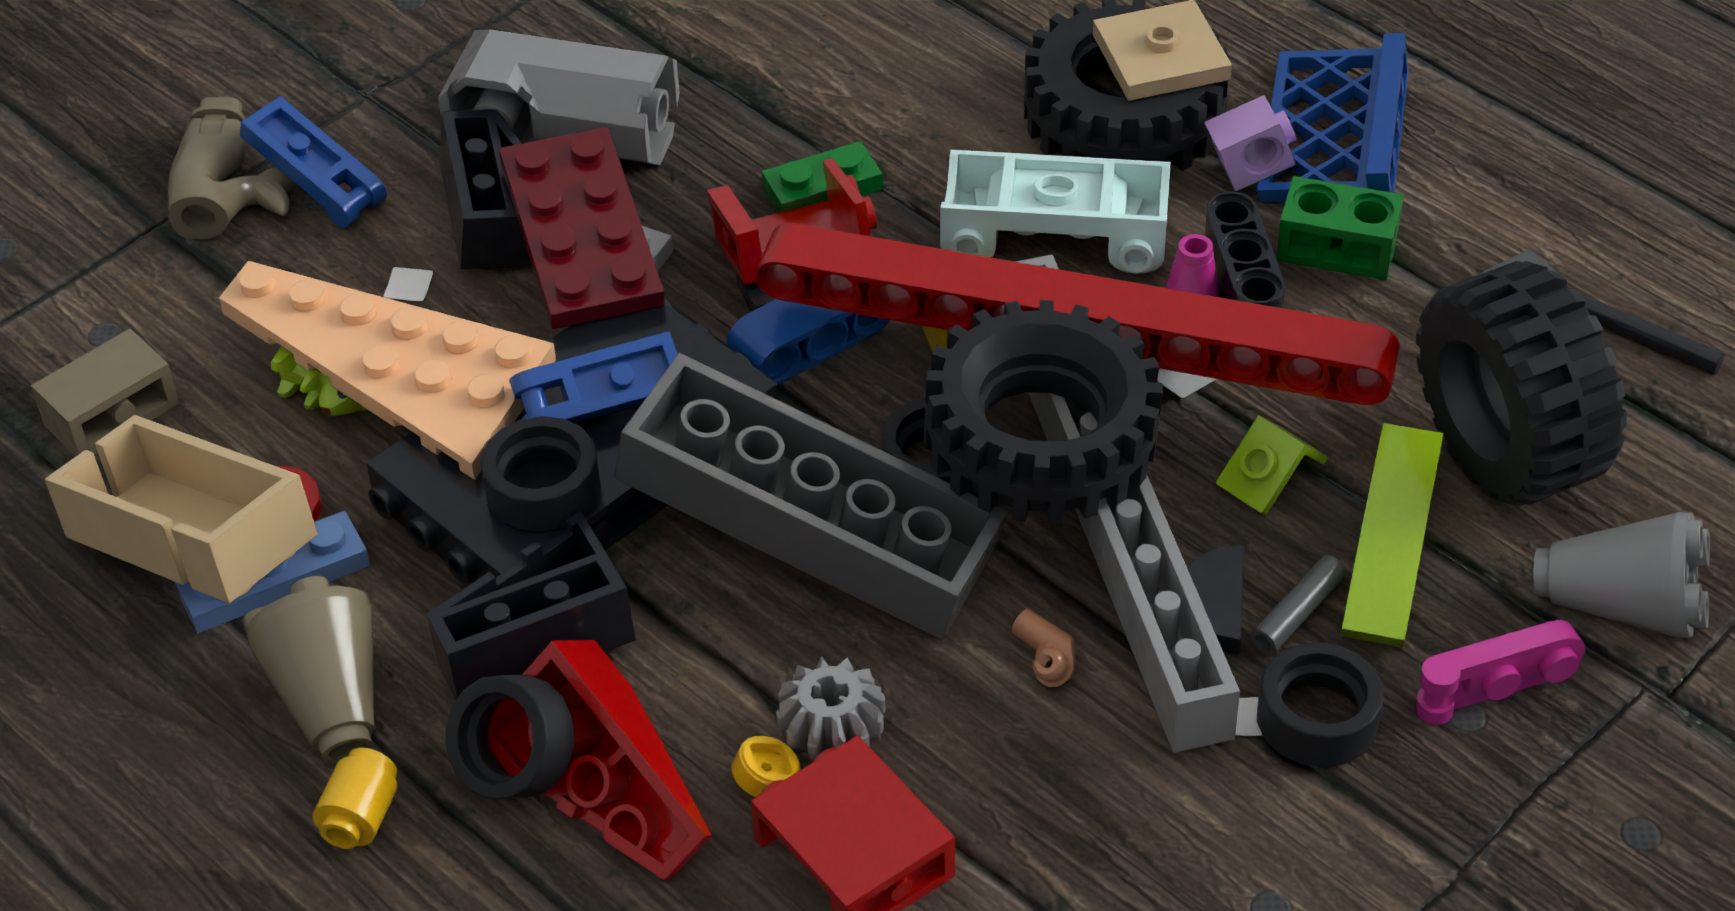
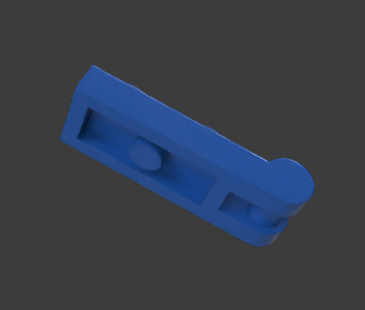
(313, 161)
(597, 380)

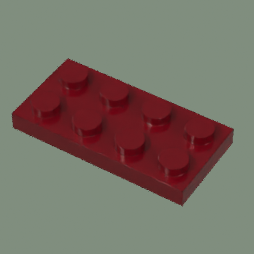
(581, 228)

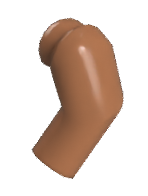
(1054, 648)

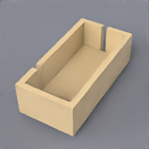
(183, 508)

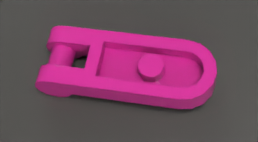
(1497, 668)

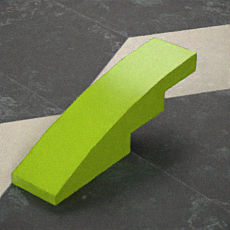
(1392, 535)

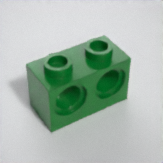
(1339, 227)

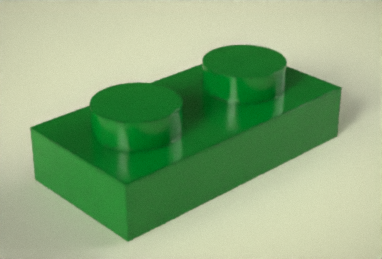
(804, 182)

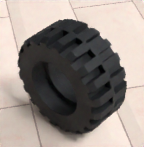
(1521, 382)

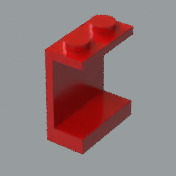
(746, 239)
(857, 830)

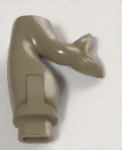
(209, 154)

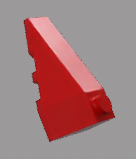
(618, 767)

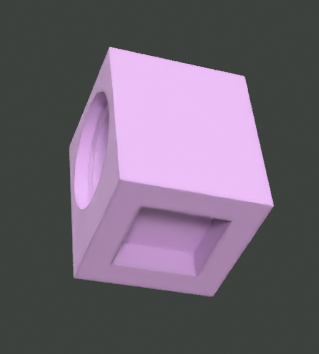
(1252, 142)

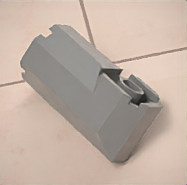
(568, 88)

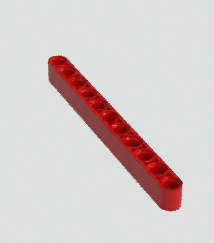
(1178, 328)

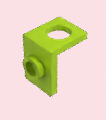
(1265, 464)

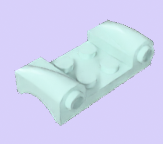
(1057, 197)

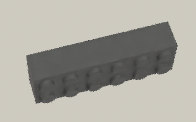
(808, 495)

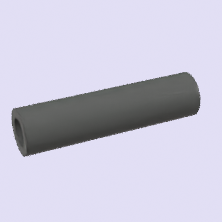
(1298, 605)

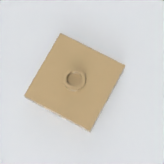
(1161, 50)

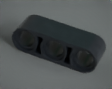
(1243, 251)

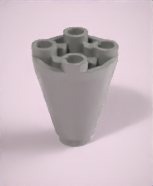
(1632, 574)

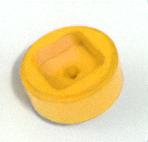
(763, 762)

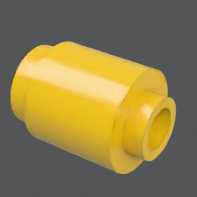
(356, 798)

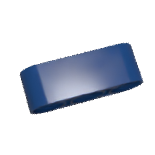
(794, 337)

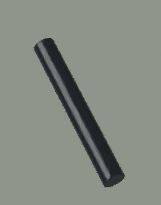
(1655, 336)

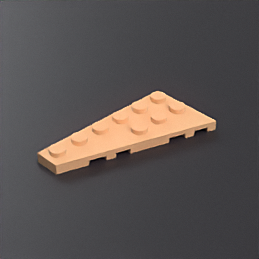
(392, 357)

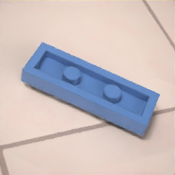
(330, 554)

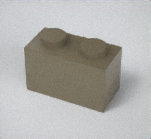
(104, 391)

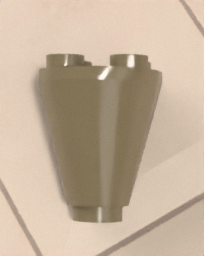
(320, 662)

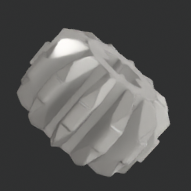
(829, 707)

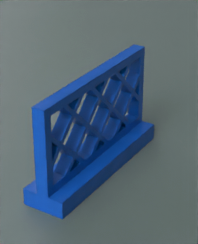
(1381, 114)

